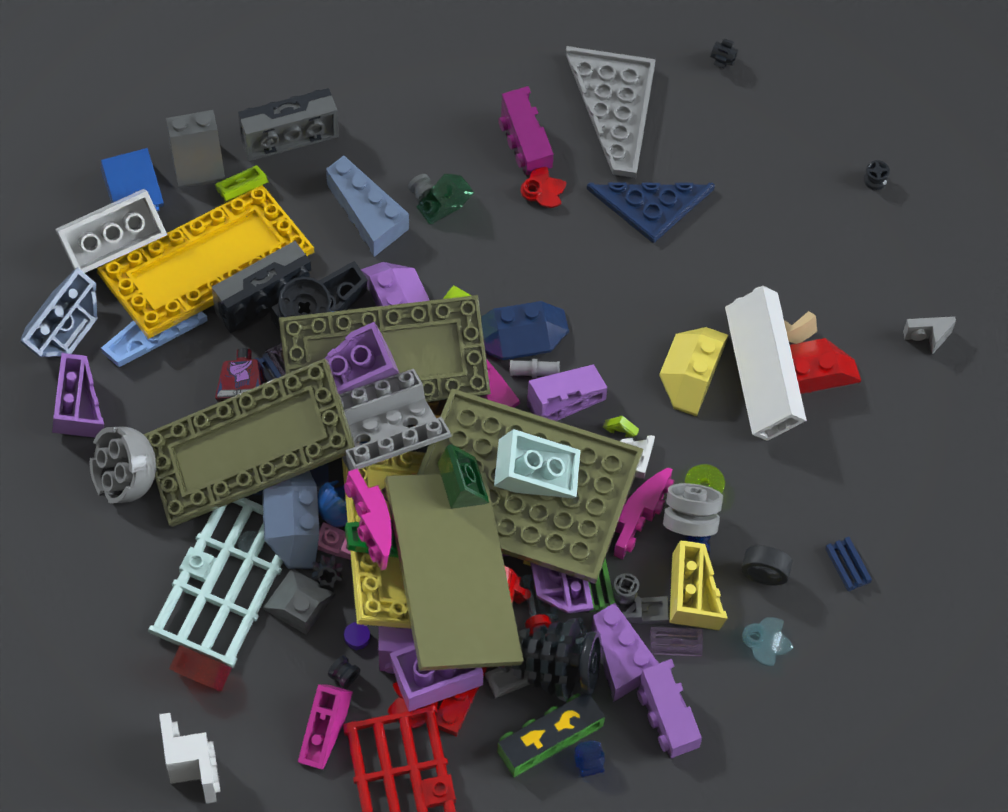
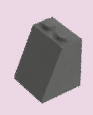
(195, 149)

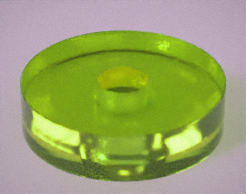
(707, 474)

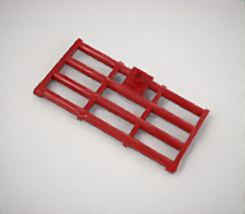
(427, 792)

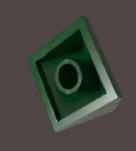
(461, 478)

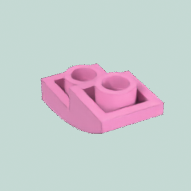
(333, 541)

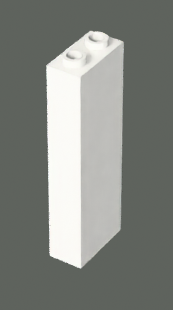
(765, 363)

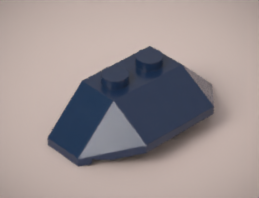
(523, 330)

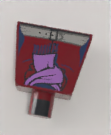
(239, 375)

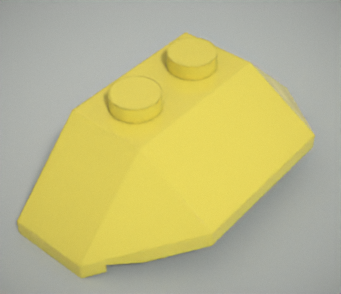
(691, 367)

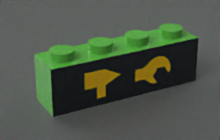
(550, 734)

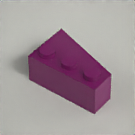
(524, 131)

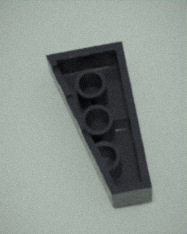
(343, 286)

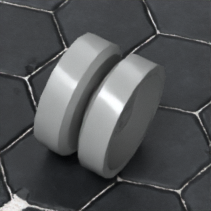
(692, 509)

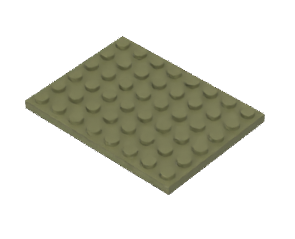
(542, 529)

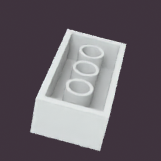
(111, 231)

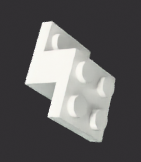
(189, 758)

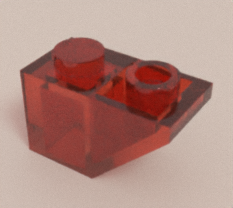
(200, 668)

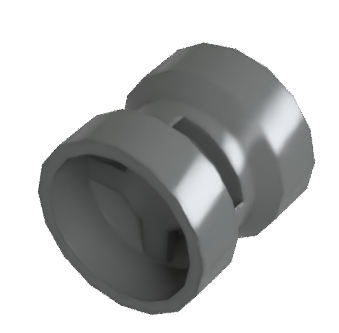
(623, 595)

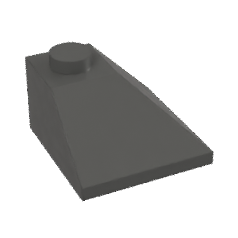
(299, 601)

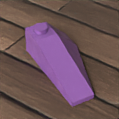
(361, 359)

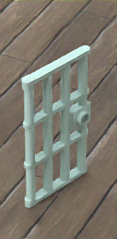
(207, 569)

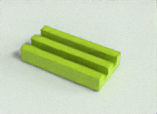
(241, 183)

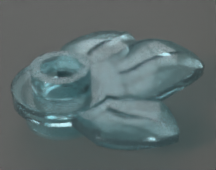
(770, 640)

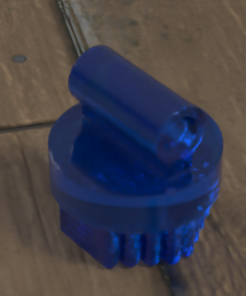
(589, 758)

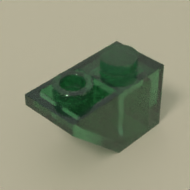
(445, 198)

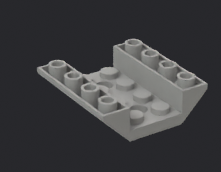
(381, 415)

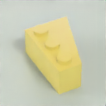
(693, 589)

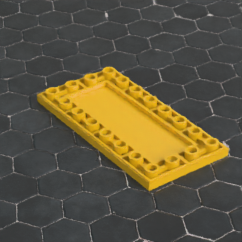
(177, 272)

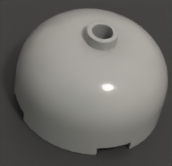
(133, 463)

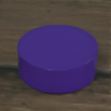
(357, 636)

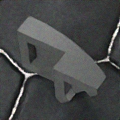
(648, 611)

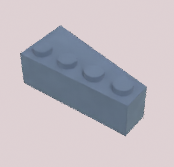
(367, 205)

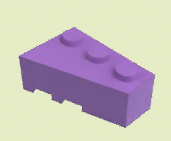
(565, 392)

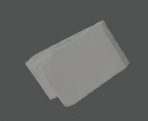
(934, 329)

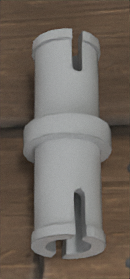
(534, 368)

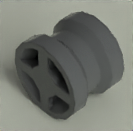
(420, 186)

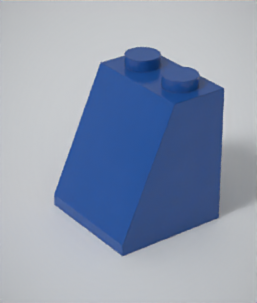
(130, 174)

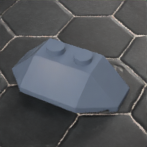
(63, 317)
(292, 520)

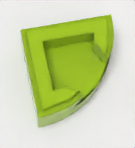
(622, 425)

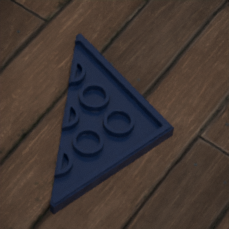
(651, 206)

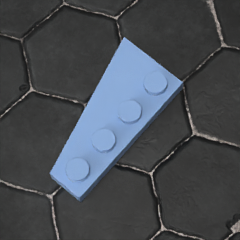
(132, 342)

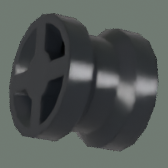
(882, 172)
(344, 672)

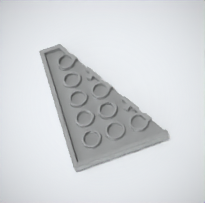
(617, 100)

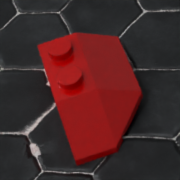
(822, 366)

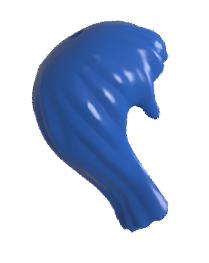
(332, 504)

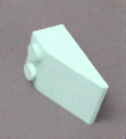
(536, 466)

